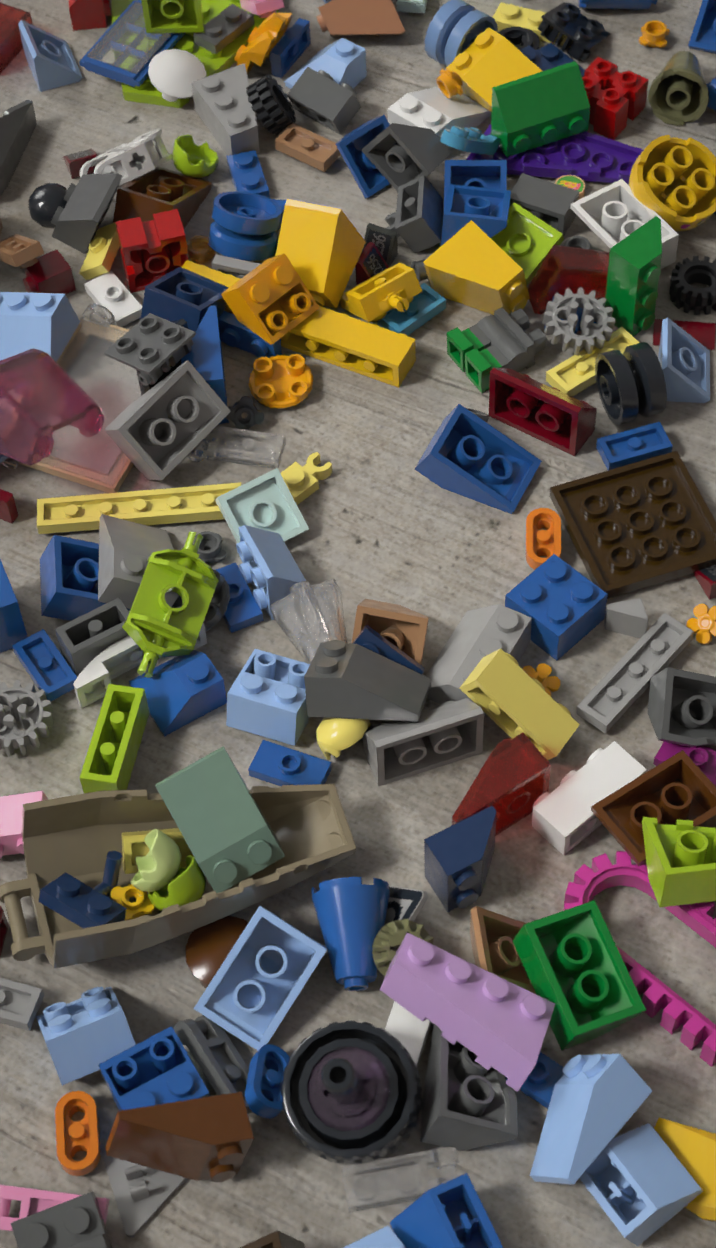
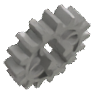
(593, 311)
(33, 719)

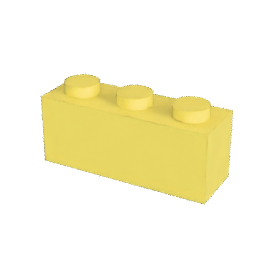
(519, 703)

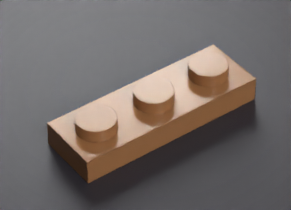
(20, 251)

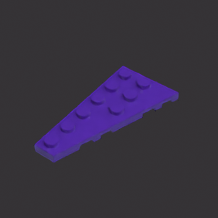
(579, 155)

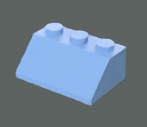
(36, 322)

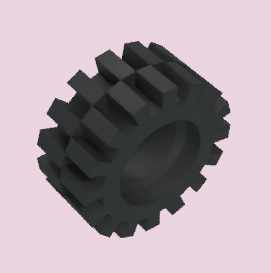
(270, 104)
(691, 297)

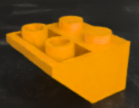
(271, 299)

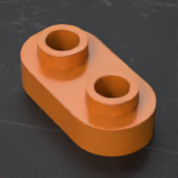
(542, 542)
(77, 1135)

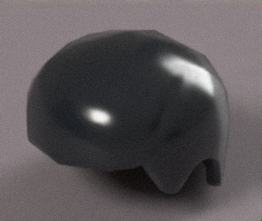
(45, 202)

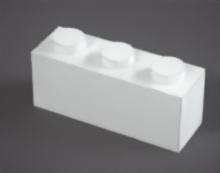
(566, 813)

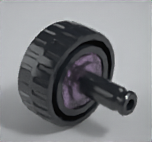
(351, 1093)

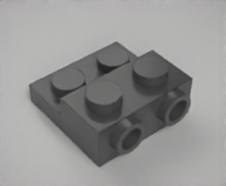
(66, 1225)

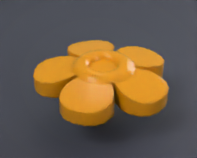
(705, 624)
(542, 674)

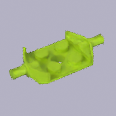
(156, 625)

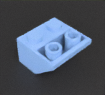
(267, 565)
(269, 698)
(85, 1033)
(639, 1183)

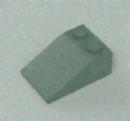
(220, 820)

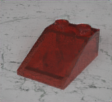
(509, 782)

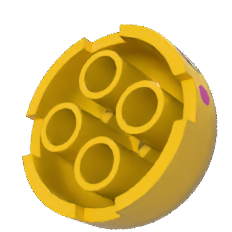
(676, 181)

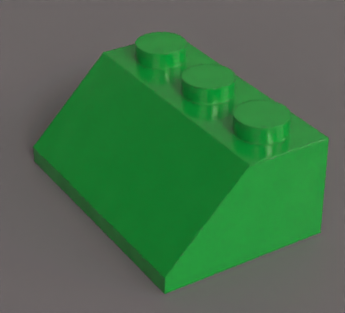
(540, 109)
(635, 277)
(579, 970)

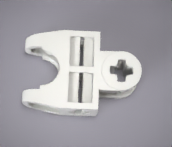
(131, 158)

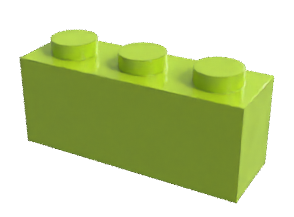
(115, 739)

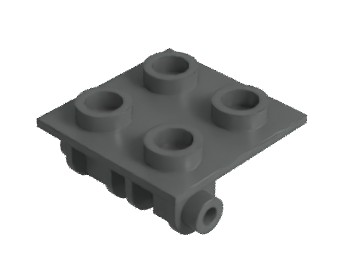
(152, 347)

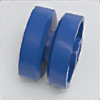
(244, 225)

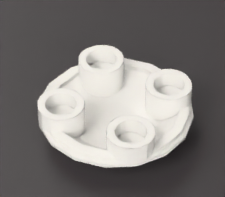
(174, 72)

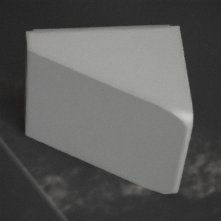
(626, 618)

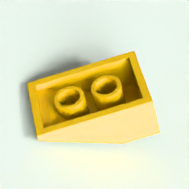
(489, 63)

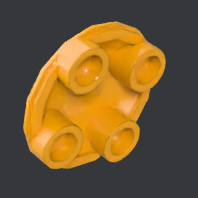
(280, 380)

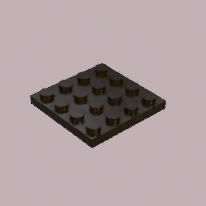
(638, 524)

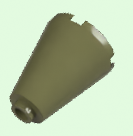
(679, 90)

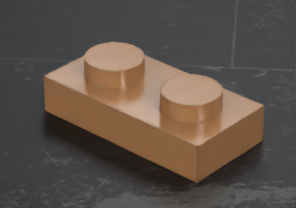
(307, 147)

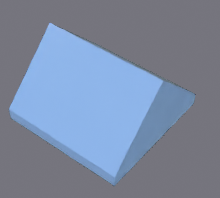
(48, 58)
(684, 365)

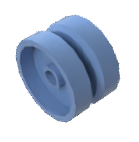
(454, 30)

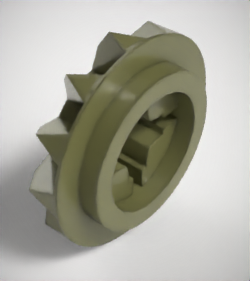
(392, 936)

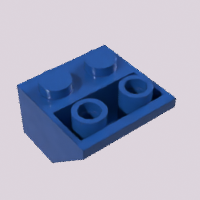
(153, 1073)
(446, 1219)

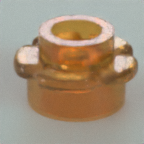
(199, 249)

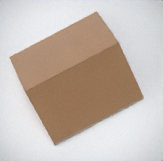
(493, 946)

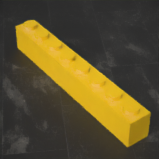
(341, 339)

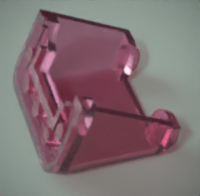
(36, 402)

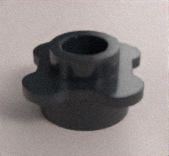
(245, 405)

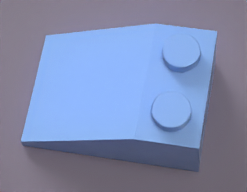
(260, 978)
(585, 1115)

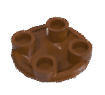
(211, 945)

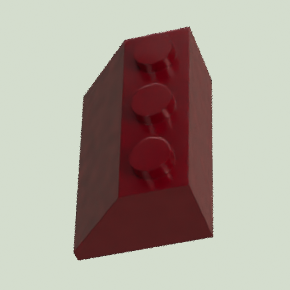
(540, 410)

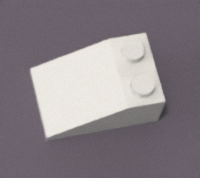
(435, 111)

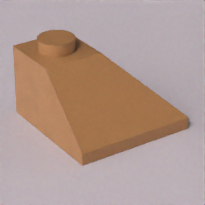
(395, 623)

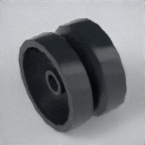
(630, 383)

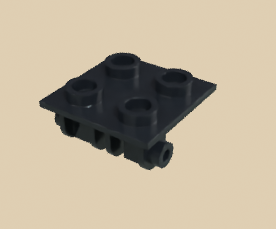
(579, 29)

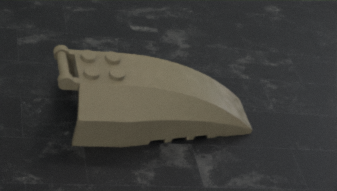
(81, 829)

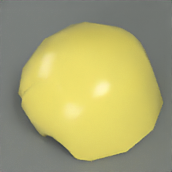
(339, 734)

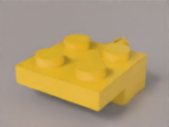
(382, 292)

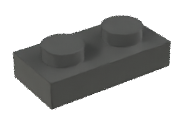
(224, 29)

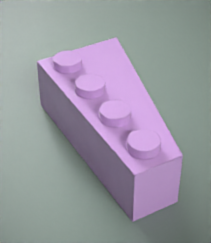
(470, 1007)

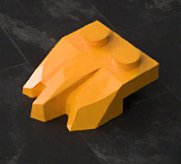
(263, 40)

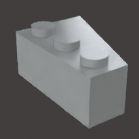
(226, 110)

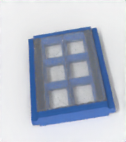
(127, 49)

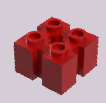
(613, 97)
(151, 247)

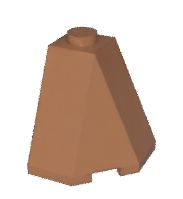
(360, 18)

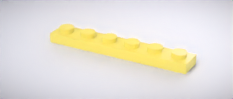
(141, 507)

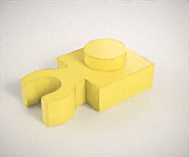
(305, 480)

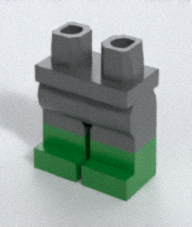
(495, 343)

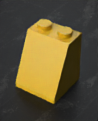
(320, 248)
(477, 272)

